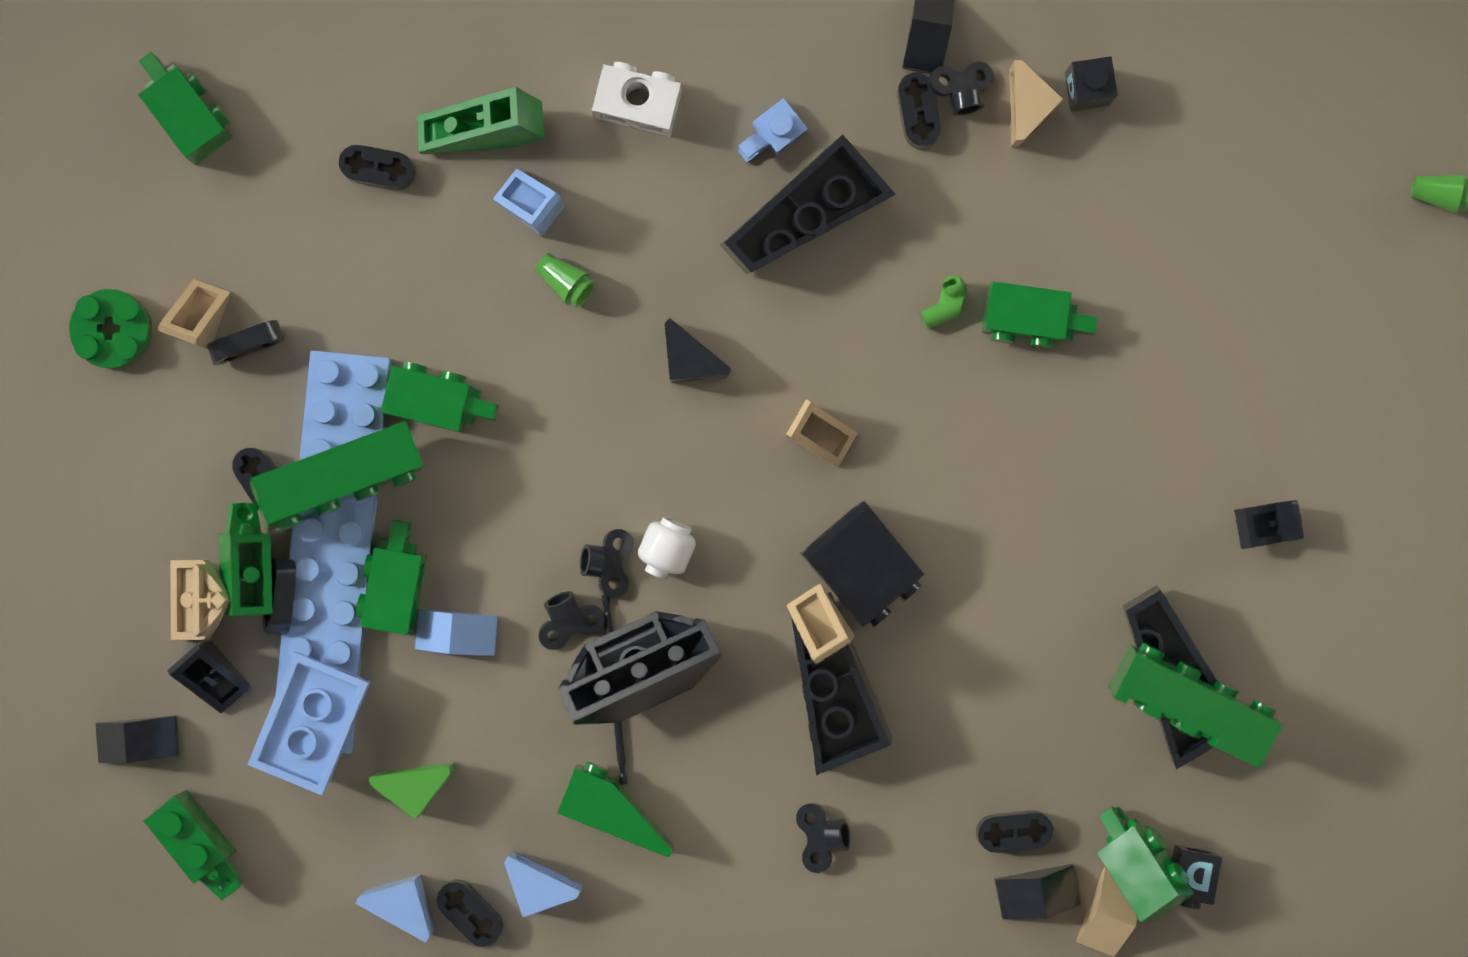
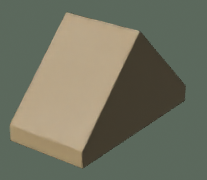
(1030, 101)
(196, 314)
(821, 433)
(820, 623)
(1108, 918)

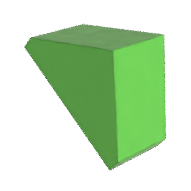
(412, 787)

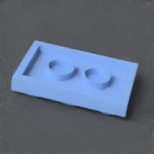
(309, 723)

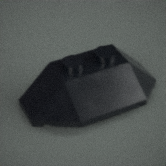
(638, 668)

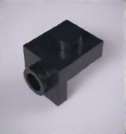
(1269, 524)

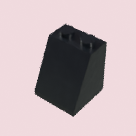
(863, 565)

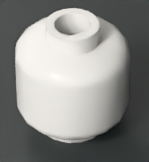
(666, 548)

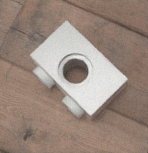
(654, 116)

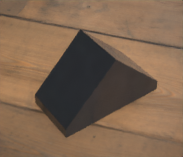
(928, 35)
(689, 358)
(210, 676)
(137, 739)
(1038, 893)

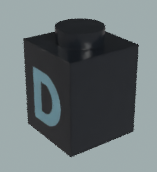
(1091, 83)
(1203, 874)

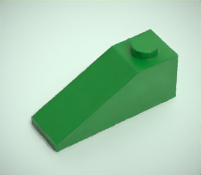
(482, 123)
(606, 806)

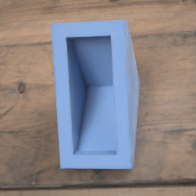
(530, 201)
(456, 632)
(537, 885)
(402, 905)

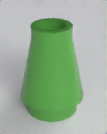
(1442, 191)
(566, 280)

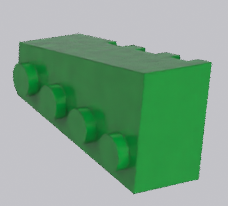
(336, 476)
(1194, 704)

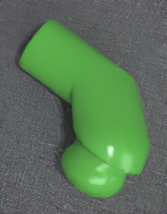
(949, 305)

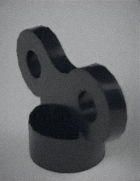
(963, 86)
(607, 562)
(568, 619)
(822, 837)

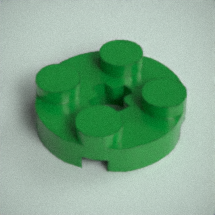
(93, 312)

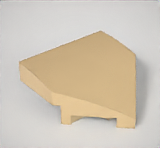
(196, 599)

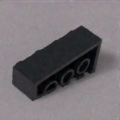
(816, 200)
(1156, 624)
(840, 707)

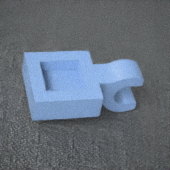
(776, 129)

